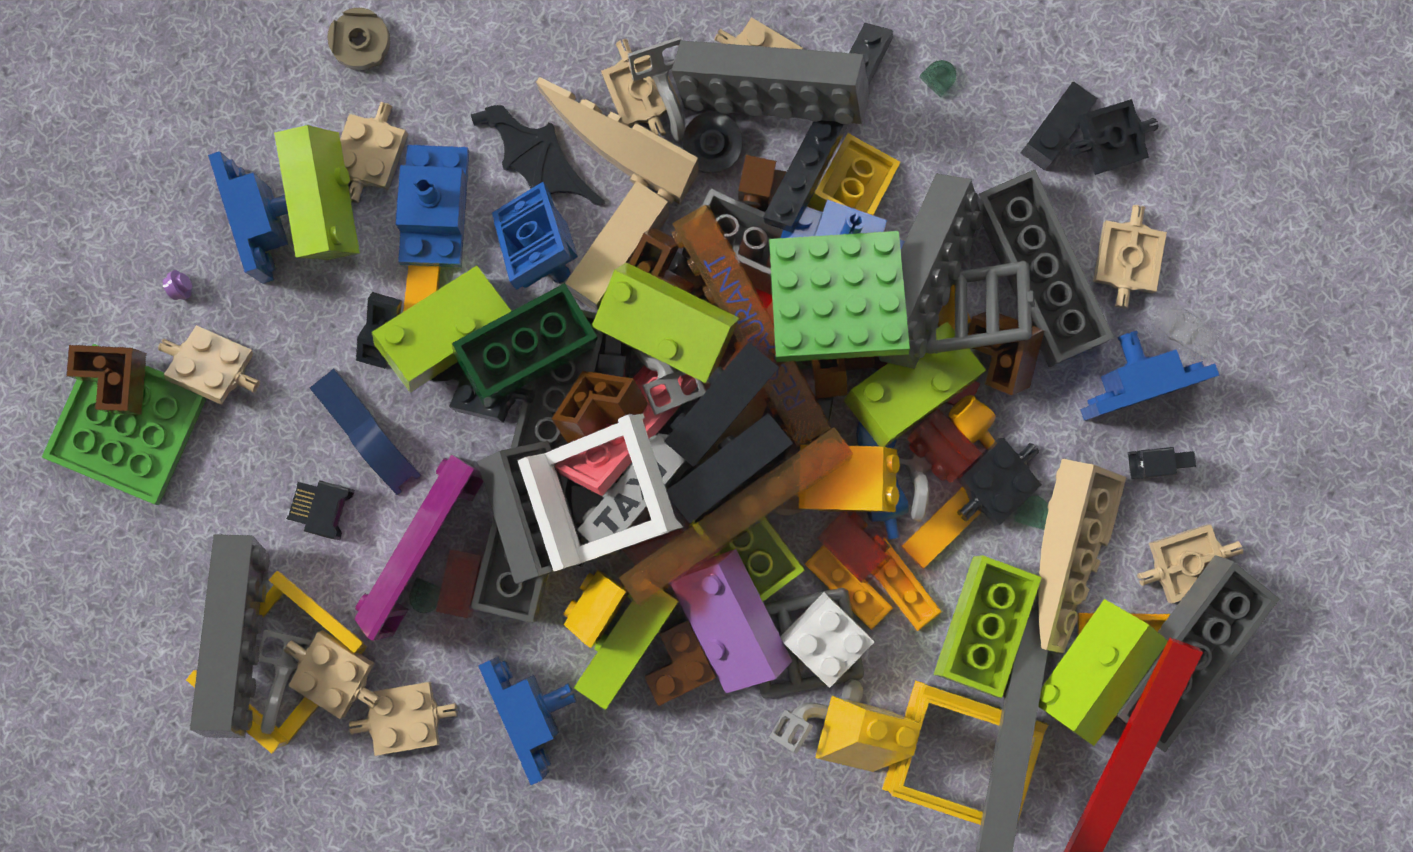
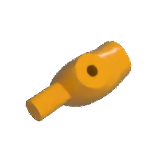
(973, 420)

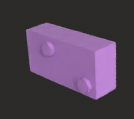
(732, 622)

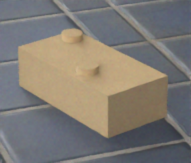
(617, 243)

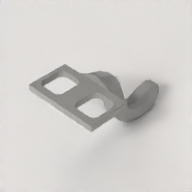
(659, 73)
(668, 377)
(917, 468)
(284, 667)
(851, 691)

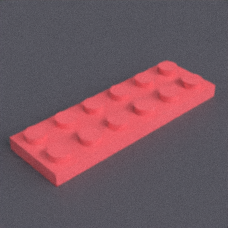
(604, 464)

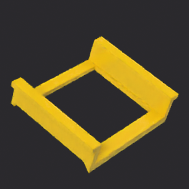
(921, 696)
(284, 734)

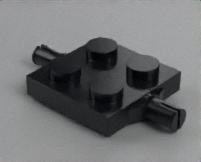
(1113, 136)
(467, 401)
(998, 481)

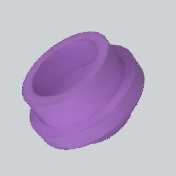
(177, 285)

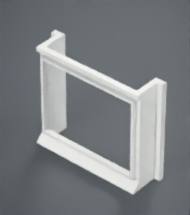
(552, 509)

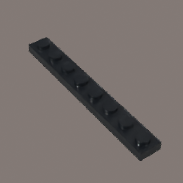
(821, 142)

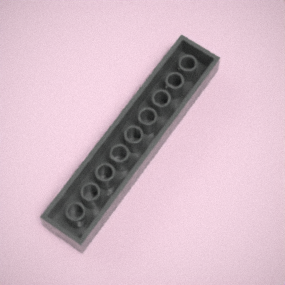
(495, 584)

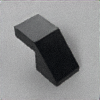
(379, 311)

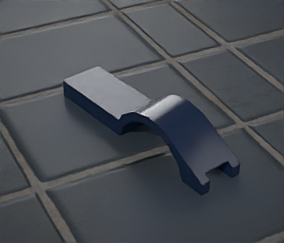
(364, 431)

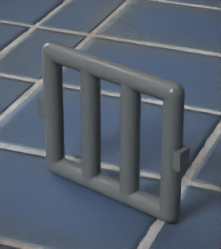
(993, 335)
(797, 683)

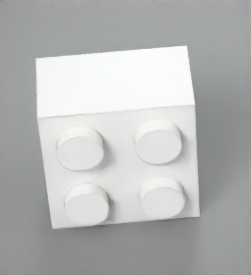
(826, 639)

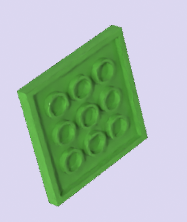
(838, 296)
(126, 449)

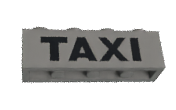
(624, 500)

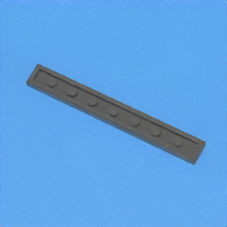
(1013, 743)

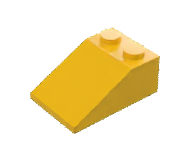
(855, 177)
(595, 608)

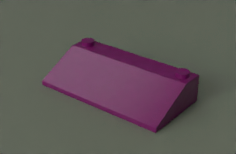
(379, 611)

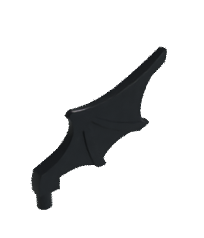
(535, 154)

